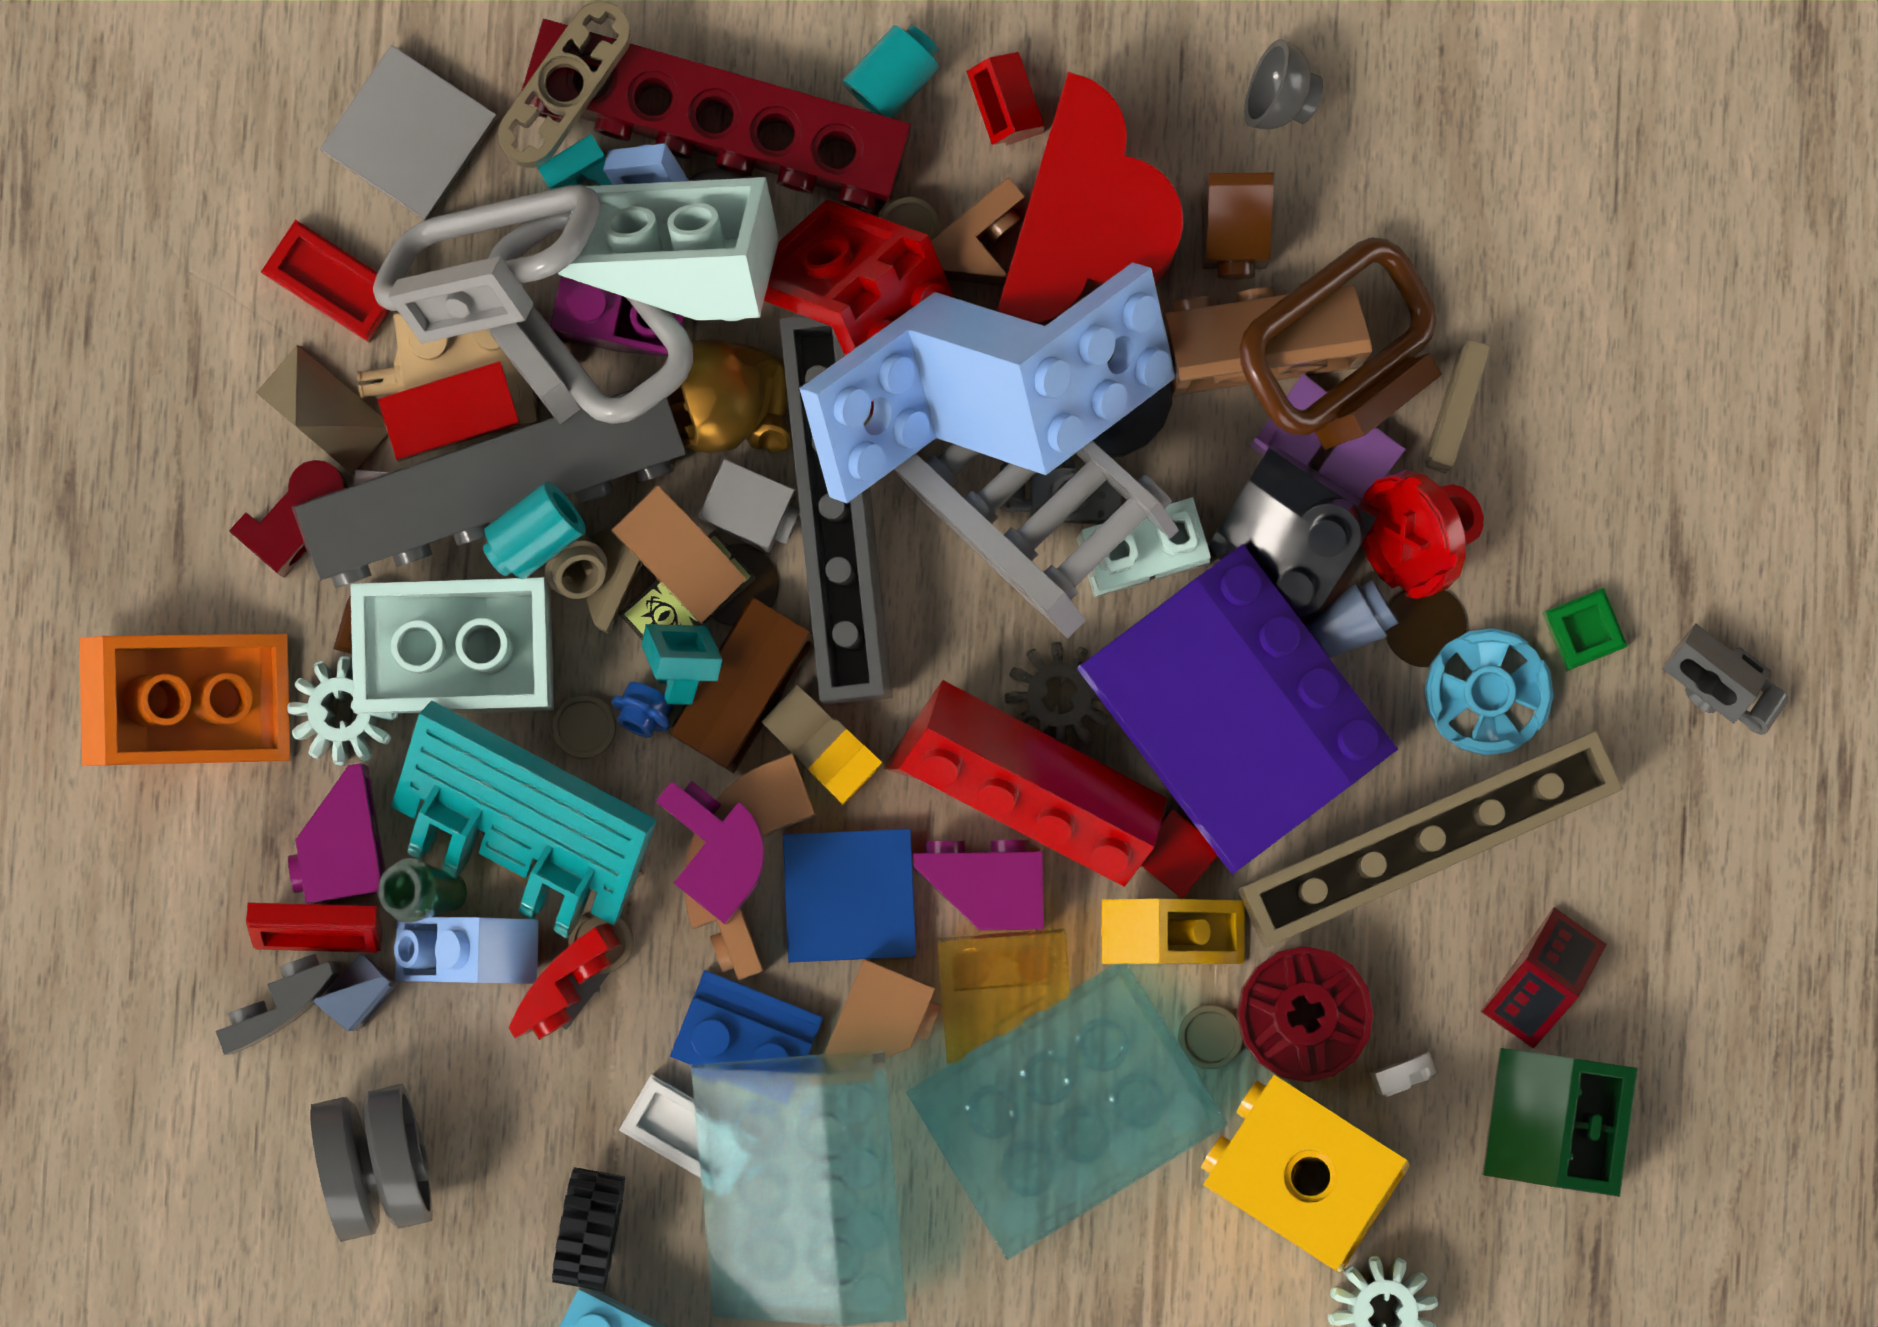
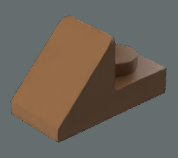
(959, 244)

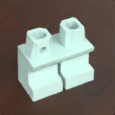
(1150, 552)

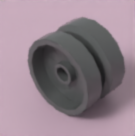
(361, 1164)

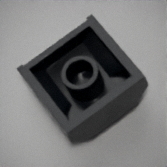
(1296, 529)

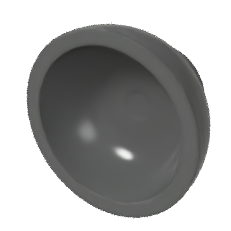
(1282, 88)

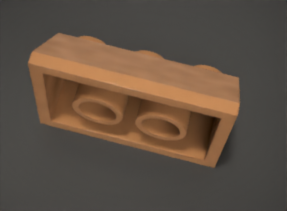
(1208, 338)

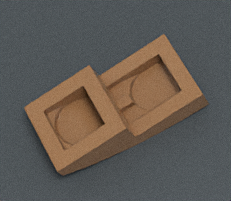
(679, 554)

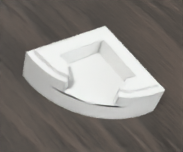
(1403, 1074)

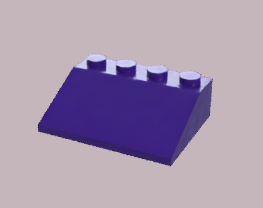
(1237, 709)

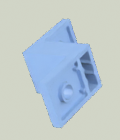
(989, 382)

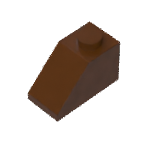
(1237, 223)

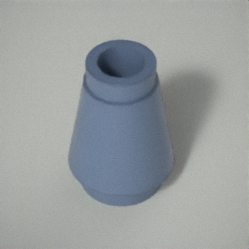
(1353, 620)

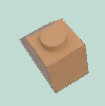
(884, 1013)

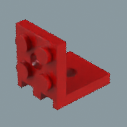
(853, 272)

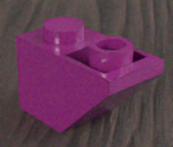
(602, 320)
(988, 888)

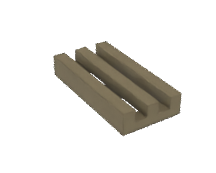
(1456, 406)

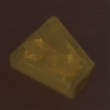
(997, 983)

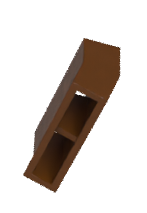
(754, 672)

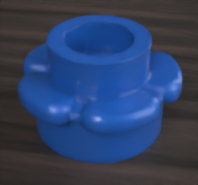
(642, 710)

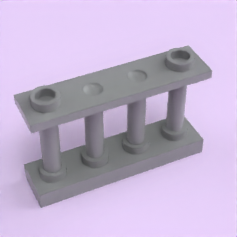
(1015, 550)

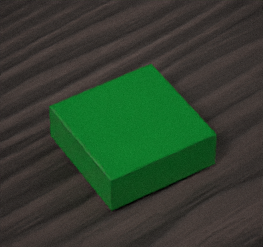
(1584, 629)

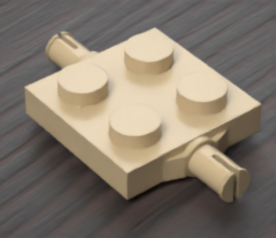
(430, 361)

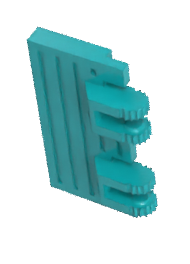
(527, 815)

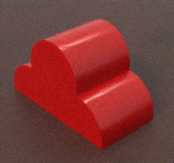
(1088, 210)

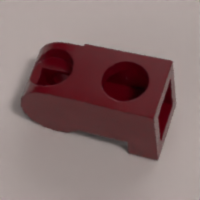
(277, 536)

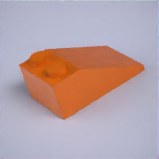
(184, 699)

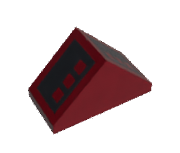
(1544, 979)

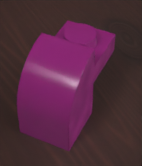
(729, 861)

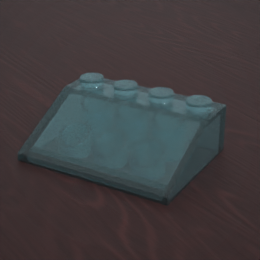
(1066, 1109)
(800, 1189)

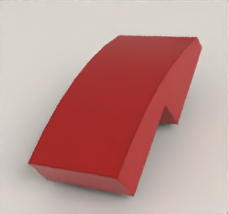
(552, 993)

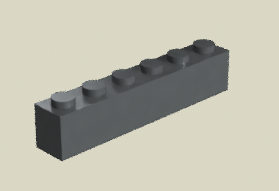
(477, 485)
(836, 542)

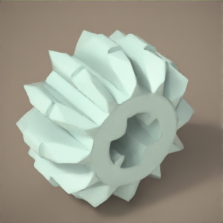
(321, 717)
(1358, 1301)

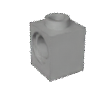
(750, 507)

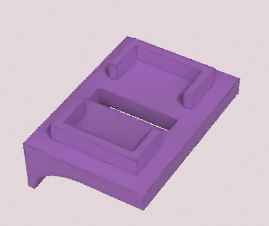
(1351, 464)

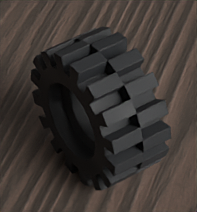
(588, 1229)

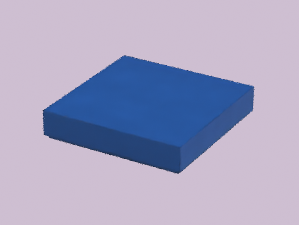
(849, 895)

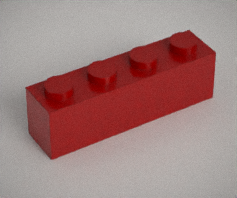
(1031, 783)

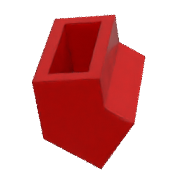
(1005, 99)

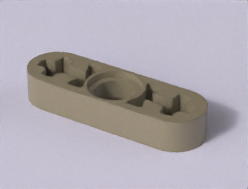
(605, 54)

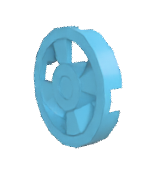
(1488, 691)

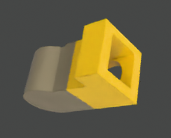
(822, 745)

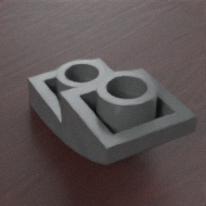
(292, 995)

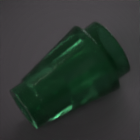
(419, 891)

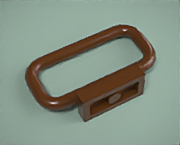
(1375, 387)

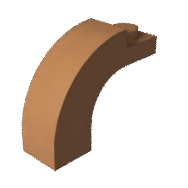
(775, 800)

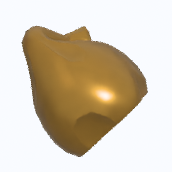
(732, 397)

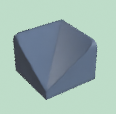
(357, 994)

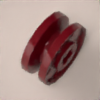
(1318, 978)

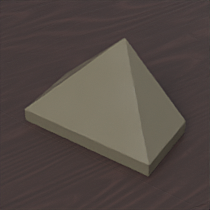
(324, 410)
(619, 580)

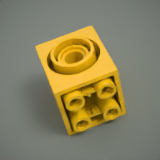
(1271, 1146)

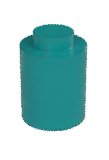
(893, 71)
(532, 532)

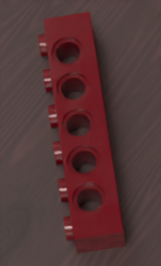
(815, 121)

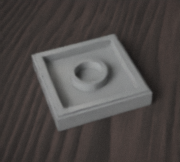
(409, 133)

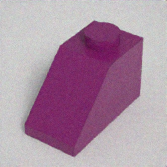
(340, 844)

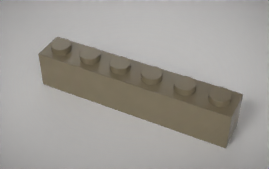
(1430, 839)

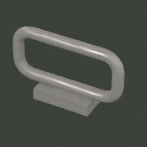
(486, 290)
(556, 372)

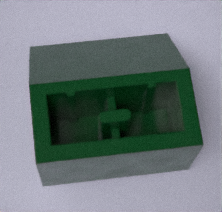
(1559, 1122)

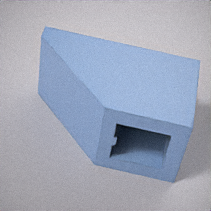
(467, 950)

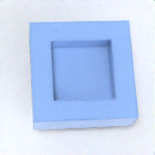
(643, 165)

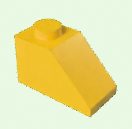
(1173, 931)

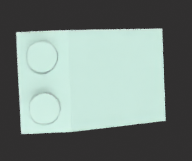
(683, 246)
(453, 644)

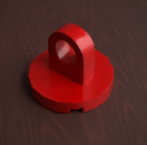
(1420, 532)

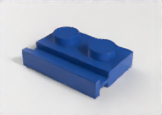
(741, 1025)

